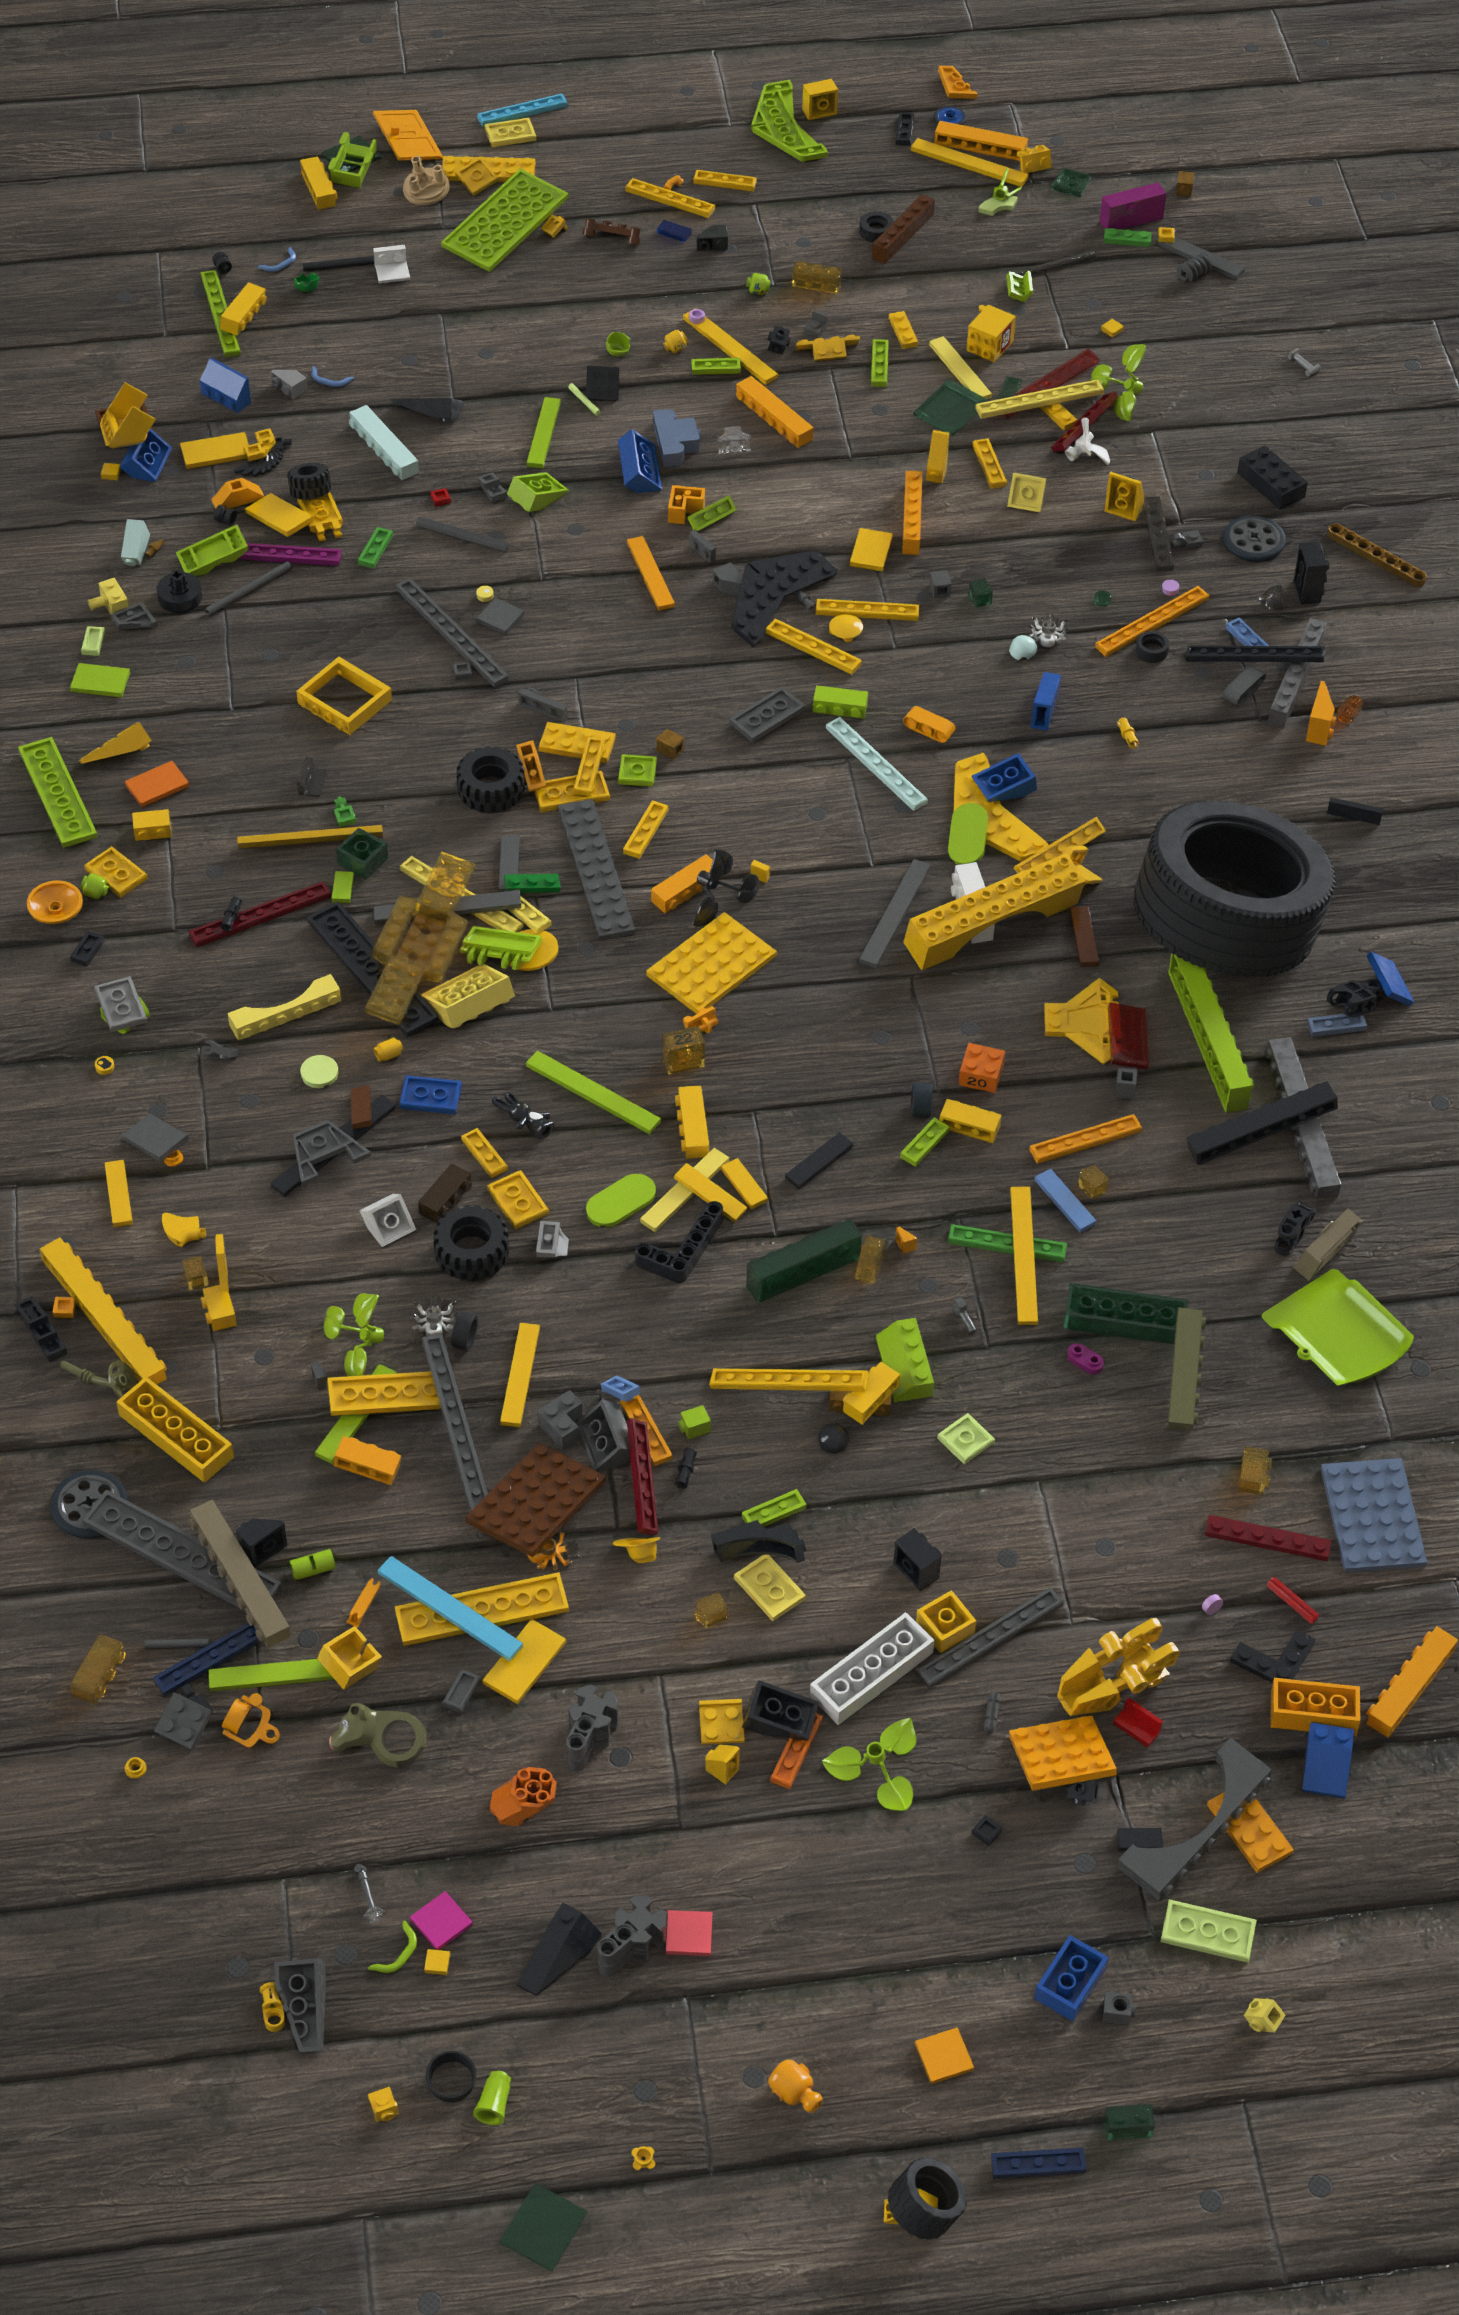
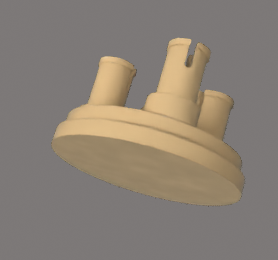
(425, 185)

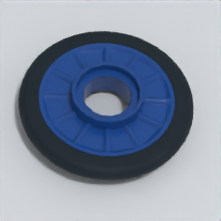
(944, 113)

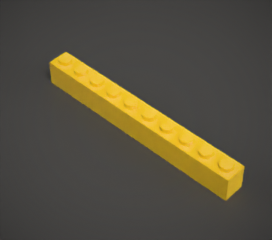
(102, 1312)

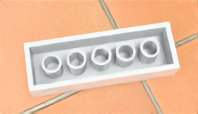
(871, 1668)

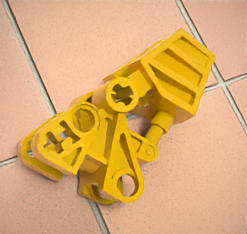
(1084, 1686)

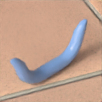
(282, 265)
(327, 382)

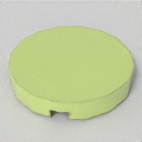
(319, 1071)

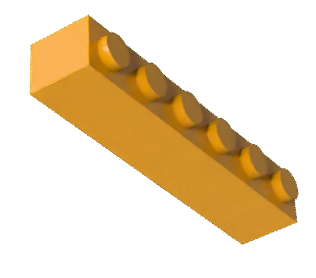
(979, 140)
(774, 411)
(912, 512)
(1411, 1682)

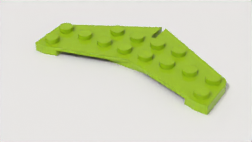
(777, 125)

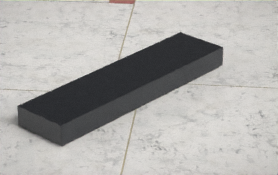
(819, 1160)

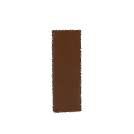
(361, 1107)

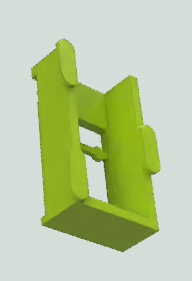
(348, 149)

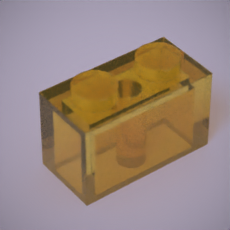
(1254, 1470)

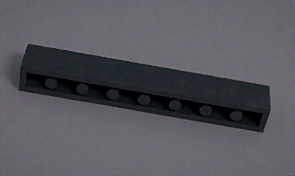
(1262, 1122)

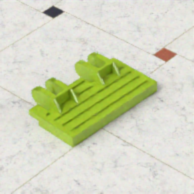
(496, 943)

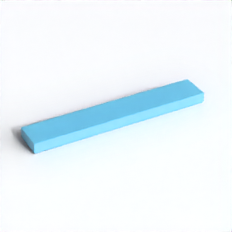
(522, 110)

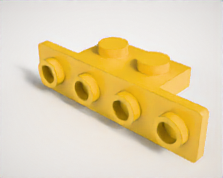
(829, 348)

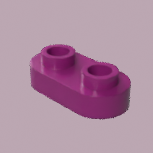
(1084, 1358)

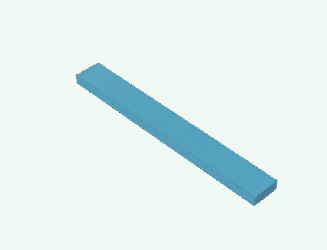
(450, 1608)

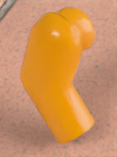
(674, 180)

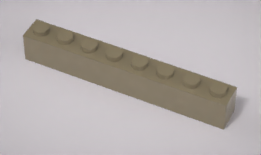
(239, 1573)

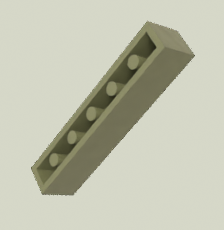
(1185, 1369)

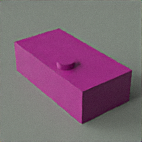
(1133, 207)

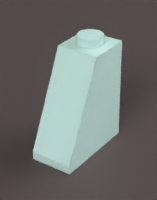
(134, 542)

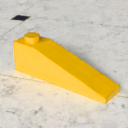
(127, 741)

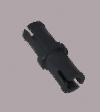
(231, 914)
(685, 1468)

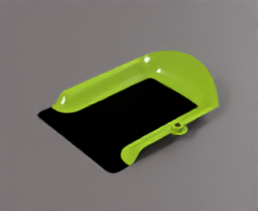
(1341, 1328)

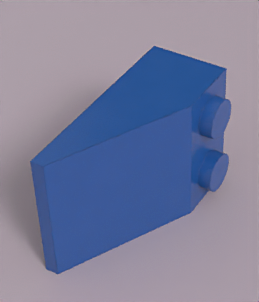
(1006, 779)
(1327, 1760)

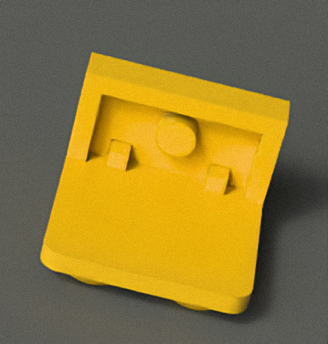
(1077, 855)

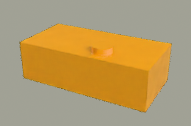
(1302, 1702)

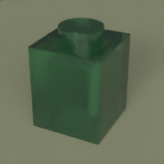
(980, 592)

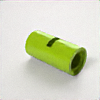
(312, 1564)

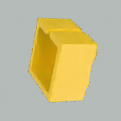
(343, 1658)

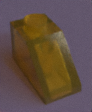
(870, 1259)

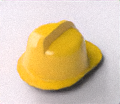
(639, 1549)

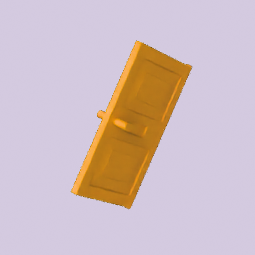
(407, 134)

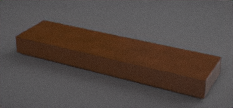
(1084, 936)

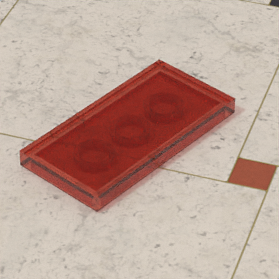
(1128, 1036)

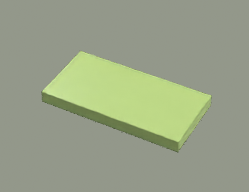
(1208, 1931)

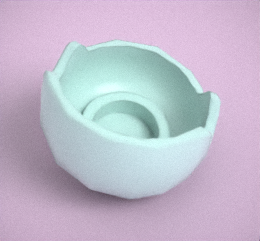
(1023, 647)

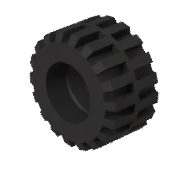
(309, 481)

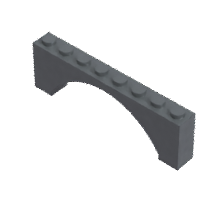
(1161, 1868)

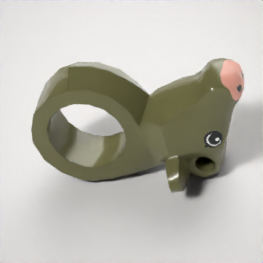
(369, 1727)

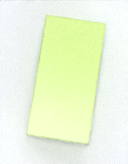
(93, 641)

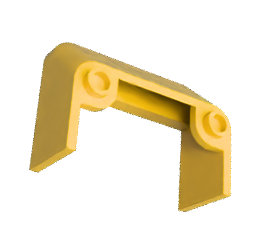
(123, 421)

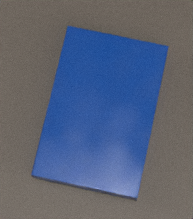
(1390, 978)
(430, 1094)

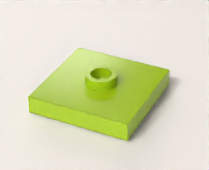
(637, 770)

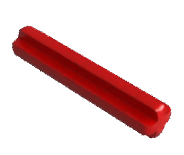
(1292, 1600)

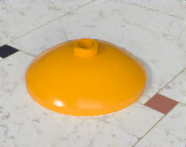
(54, 902)

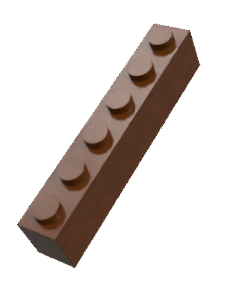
(903, 229)

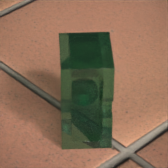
(1129, 2121)

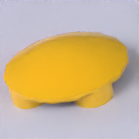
(845, 627)

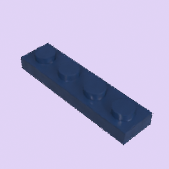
(1038, 2163)

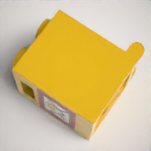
(990, 333)

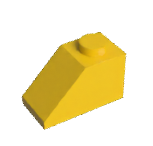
(723, 1762)

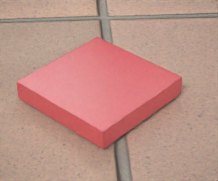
(689, 1933)

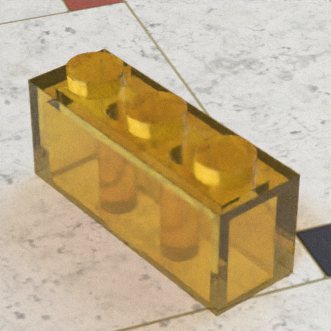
(817, 277)
(97, 1669)

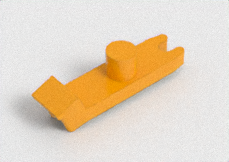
(363, 1603)

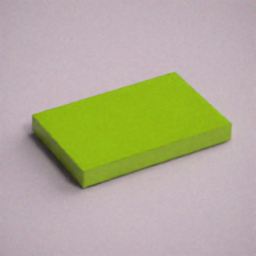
(100, 680)

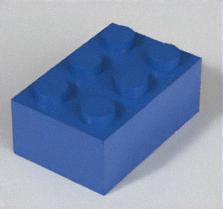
(1071, 1978)

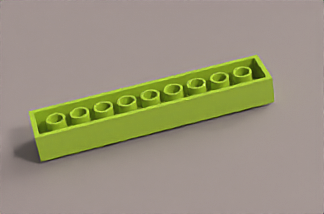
(1212, 1034)

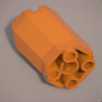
(523, 1796)

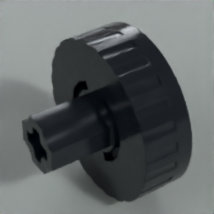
(178, 584)

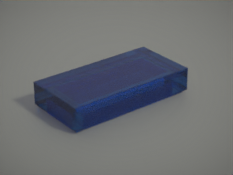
(674, 230)

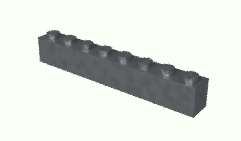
(1295, 676)

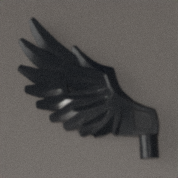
(267, 462)

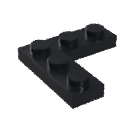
(1269, 1668)

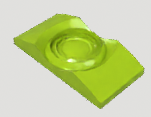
(213, 551)

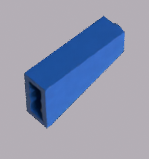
(1045, 701)

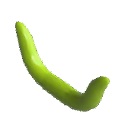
(405, 1955)

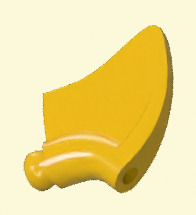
(182, 1229)

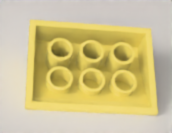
(469, 995)

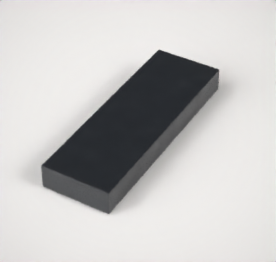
(904, 129)
(1355, 811)

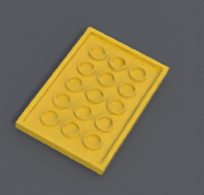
(711, 963)

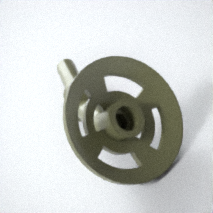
(116, 1380)

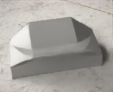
(551, 1240)

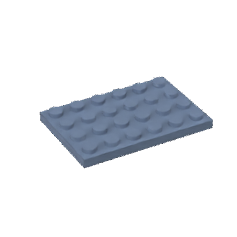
(1373, 1515)

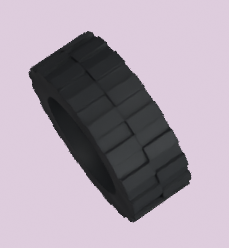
(874, 218)

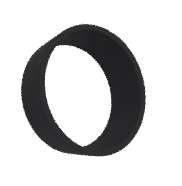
(450, 2056)

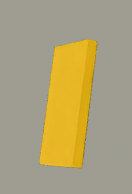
(214, 450)
(279, 514)
(560, 792)
(517, 1677)

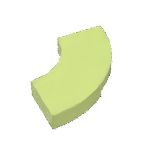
(993, 205)

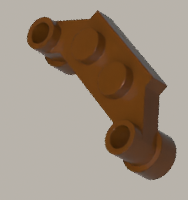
(633, 233)

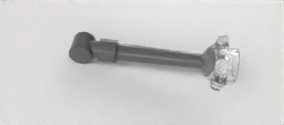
(374, 1913)

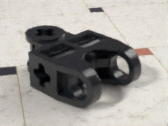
(1358, 997)
(1293, 1227)

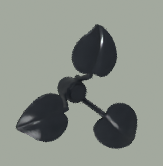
(721, 866)

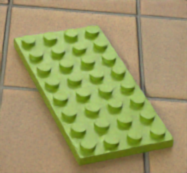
(504, 220)

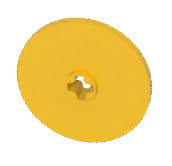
(545, 953)

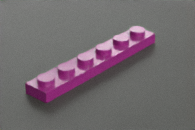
(292, 554)

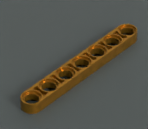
(1378, 560)

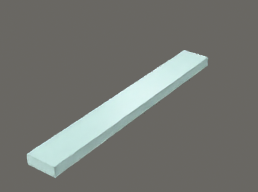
(876, 764)

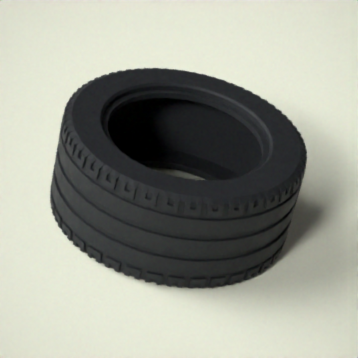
(1225, 928)

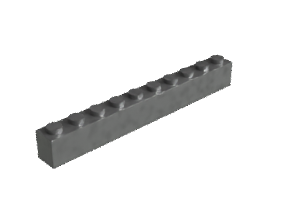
(1308, 1135)

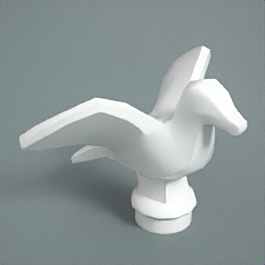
(1084, 445)

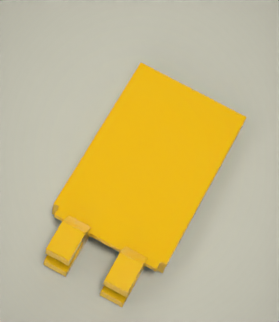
(324, 515)

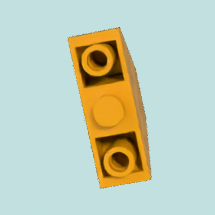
(237, 493)

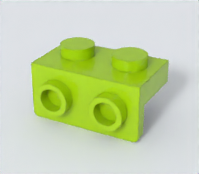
(1019, 286)

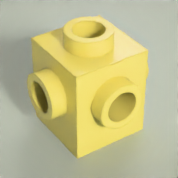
(1264, 2015)

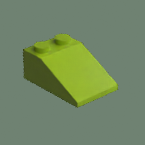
(535, 491)

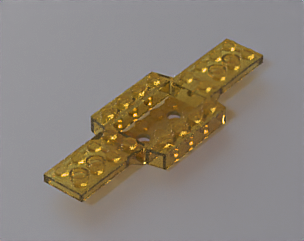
(435, 951)

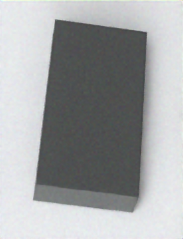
(461, 1691)

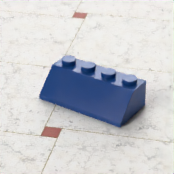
(639, 463)

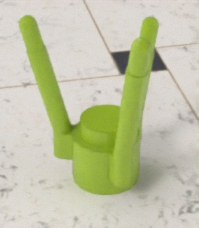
(1001, 191)

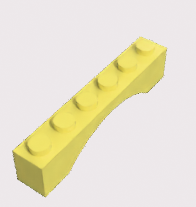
(251, 1021)

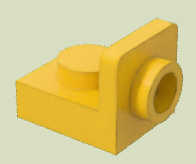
(554, 225)
(383, 2104)

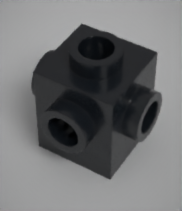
(778, 340)
(1088, 1794)

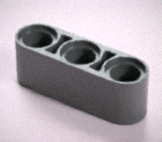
(1244, 685)

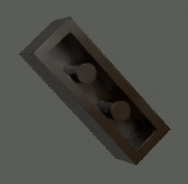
(445, 1193)

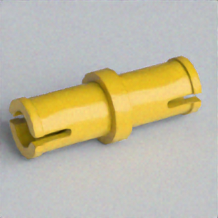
(1128, 733)

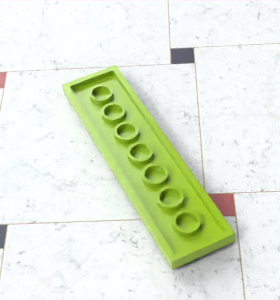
(57, 792)

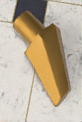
(154, 547)

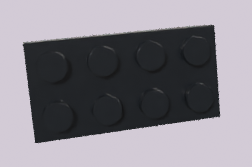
(1272, 477)

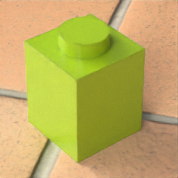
(694, 1422)

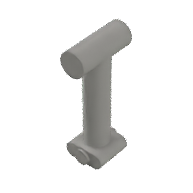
(1310, 369)

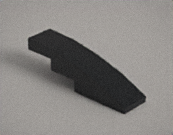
(41, 1328)

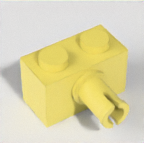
(110, 596)

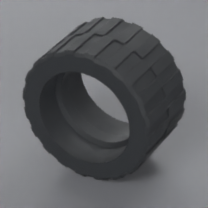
(913, 2212)

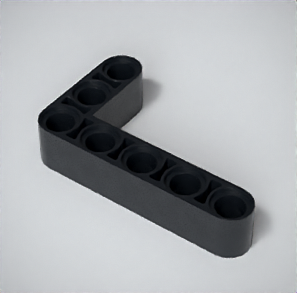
(680, 1265)

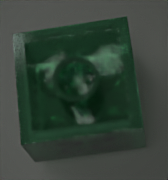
(362, 853)

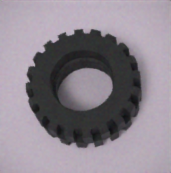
(490, 763)
(475, 1262)

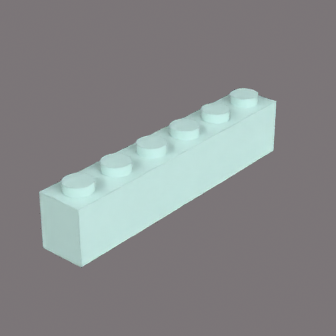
(384, 442)

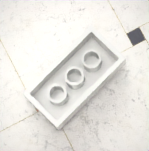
(968, 880)

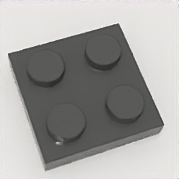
(183, 1721)

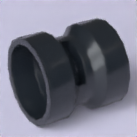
(222, 263)
(226, 515)

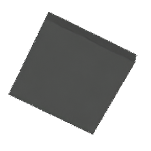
(500, 616)

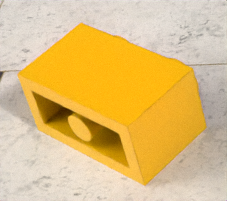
(151, 825)
(219, 1308)

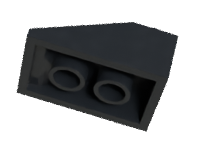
(779, 1712)

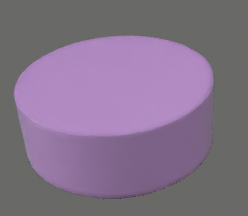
(696, 316)
(1170, 587)
(1212, 1604)

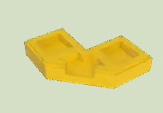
(259, 450)

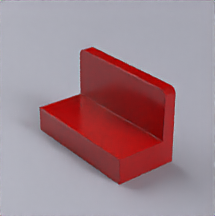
(1138, 1723)

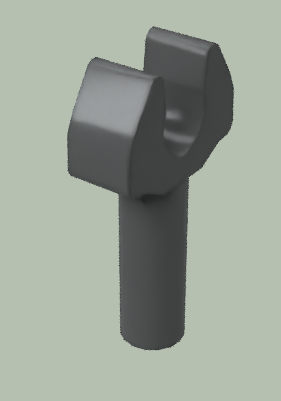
(960, 1308)

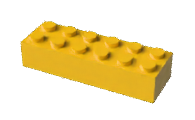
(175, 1429)

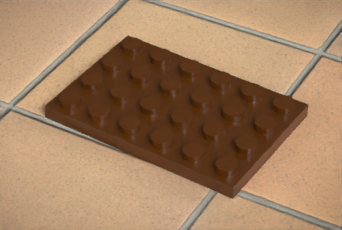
(535, 1499)

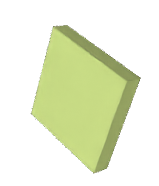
(966, 1438)

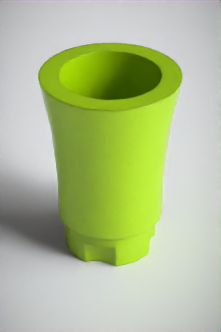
(493, 2099)

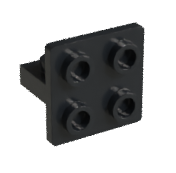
(602, 382)

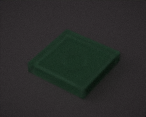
(1071, 182)

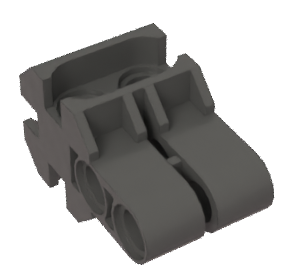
(590, 1725)
(632, 1936)

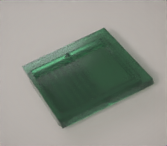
(949, 407)

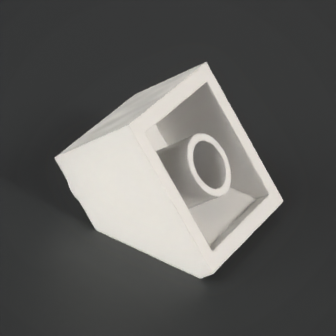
(388, 1219)

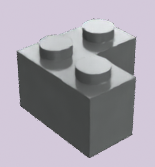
(559, 1419)

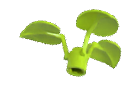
(1124, 404)
(362, 1309)
(900, 1739)

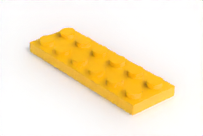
(502, 167)
(382, 1393)

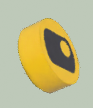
(104, 1065)

